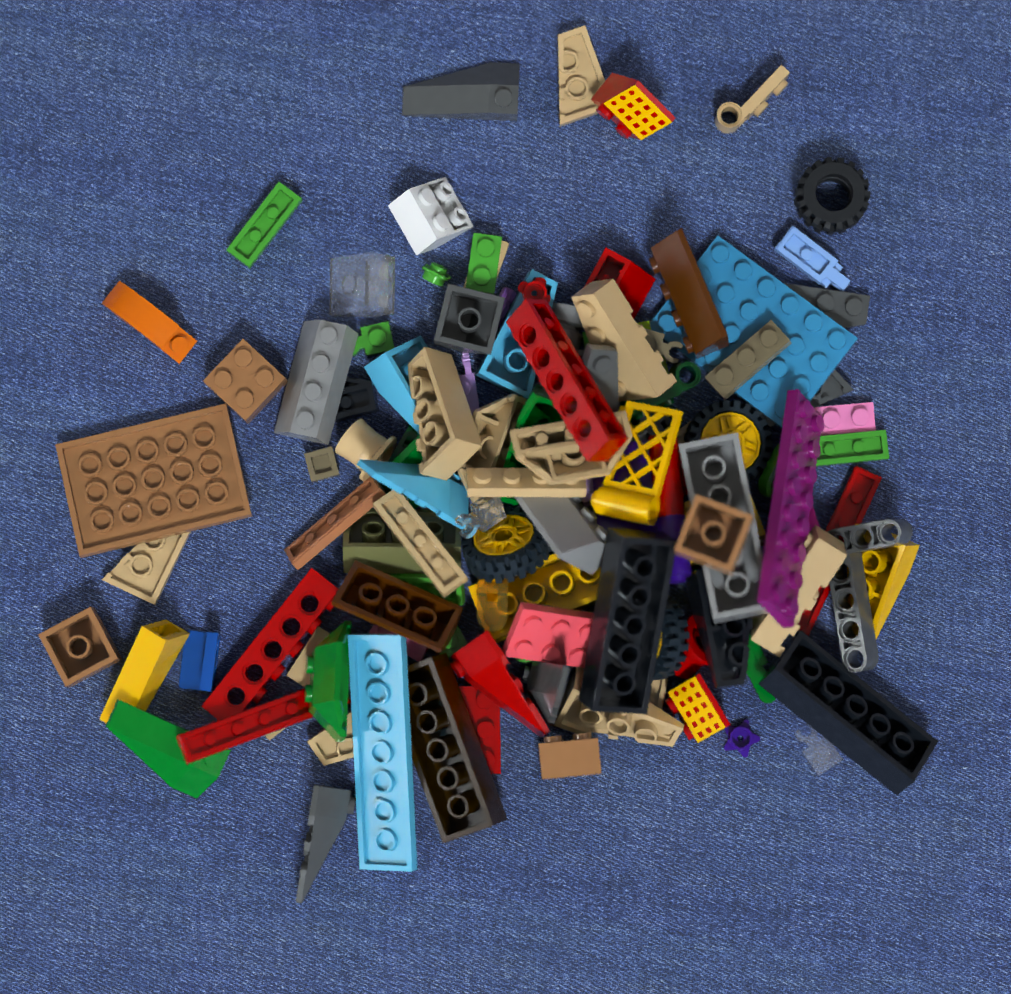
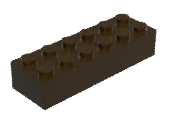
(449, 753)

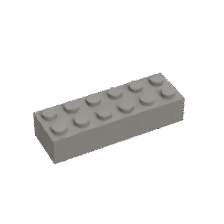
(717, 472)

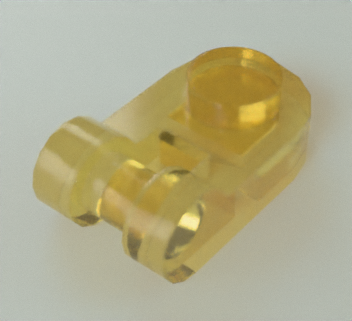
(492, 615)

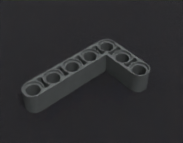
(856, 585)

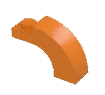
(149, 321)

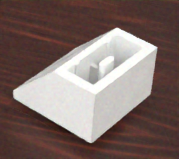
(430, 215)

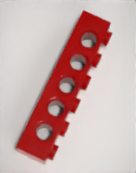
(566, 380)
(312, 584)

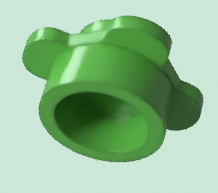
(435, 274)

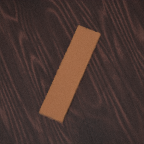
(334, 523)

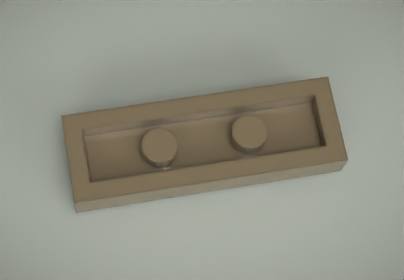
(748, 360)

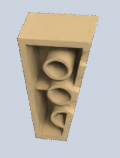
(609, 323)
(442, 413)
(822, 561)

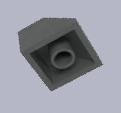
(468, 320)

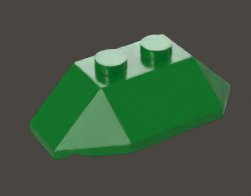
(330, 682)

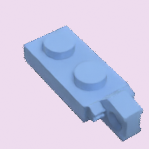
(811, 259)

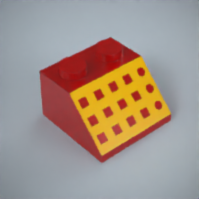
(631, 107)
(696, 708)

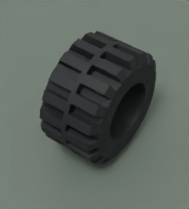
(837, 172)

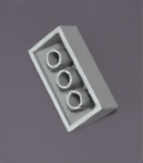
(316, 381)
(568, 529)

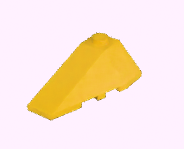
(885, 576)

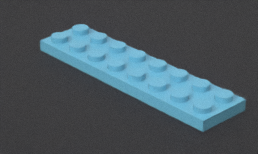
(382, 752)

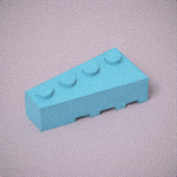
(507, 363)

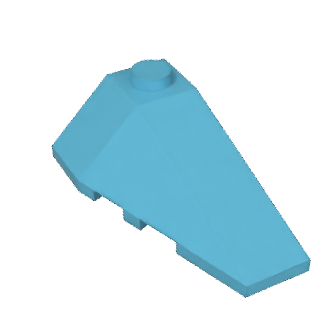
(391, 377)

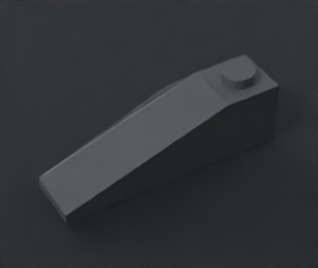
(472, 93)
(546, 687)
(326, 819)

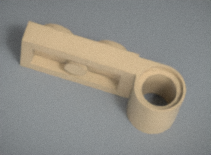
(755, 104)

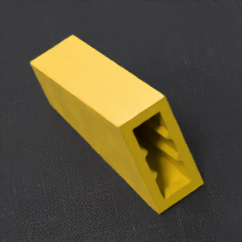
(146, 665)

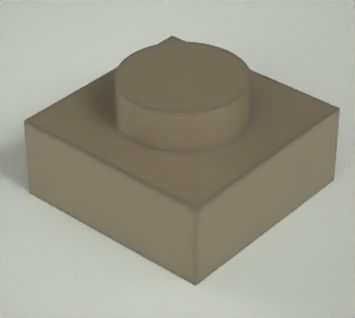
(321, 464)

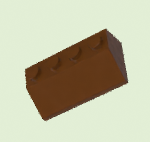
(689, 295)
(398, 606)

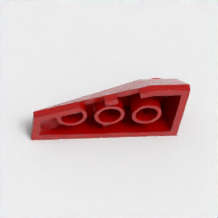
(485, 667)

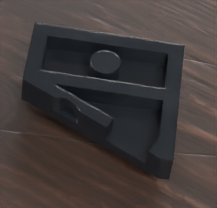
(357, 399)

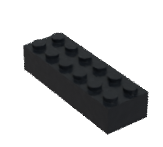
(627, 621)
(848, 713)

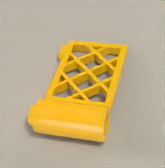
(631, 501)

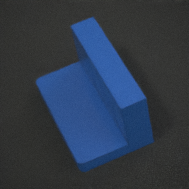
(200, 661)

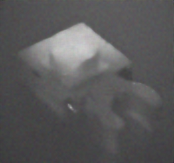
(484, 515)
(819, 753)

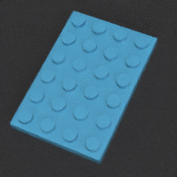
(745, 302)

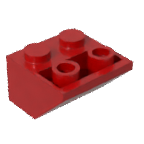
(629, 277)

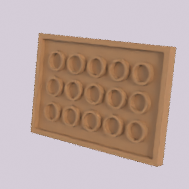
(153, 480)

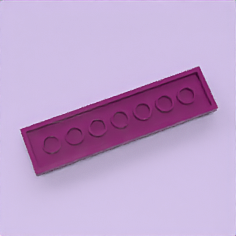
(790, 509)

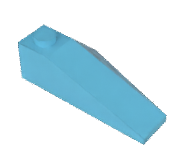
(441, 496)

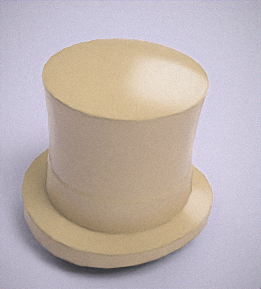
(364, 443)

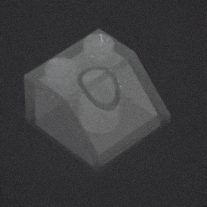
(362, 285)

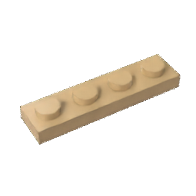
(517, 483)
(420, 542)

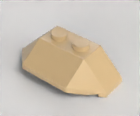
(493, 427)
(555, 455)

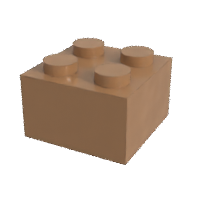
(245, 381)
(714, 535)
(80, 647)
(570, 757)

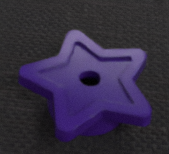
(748, 738)

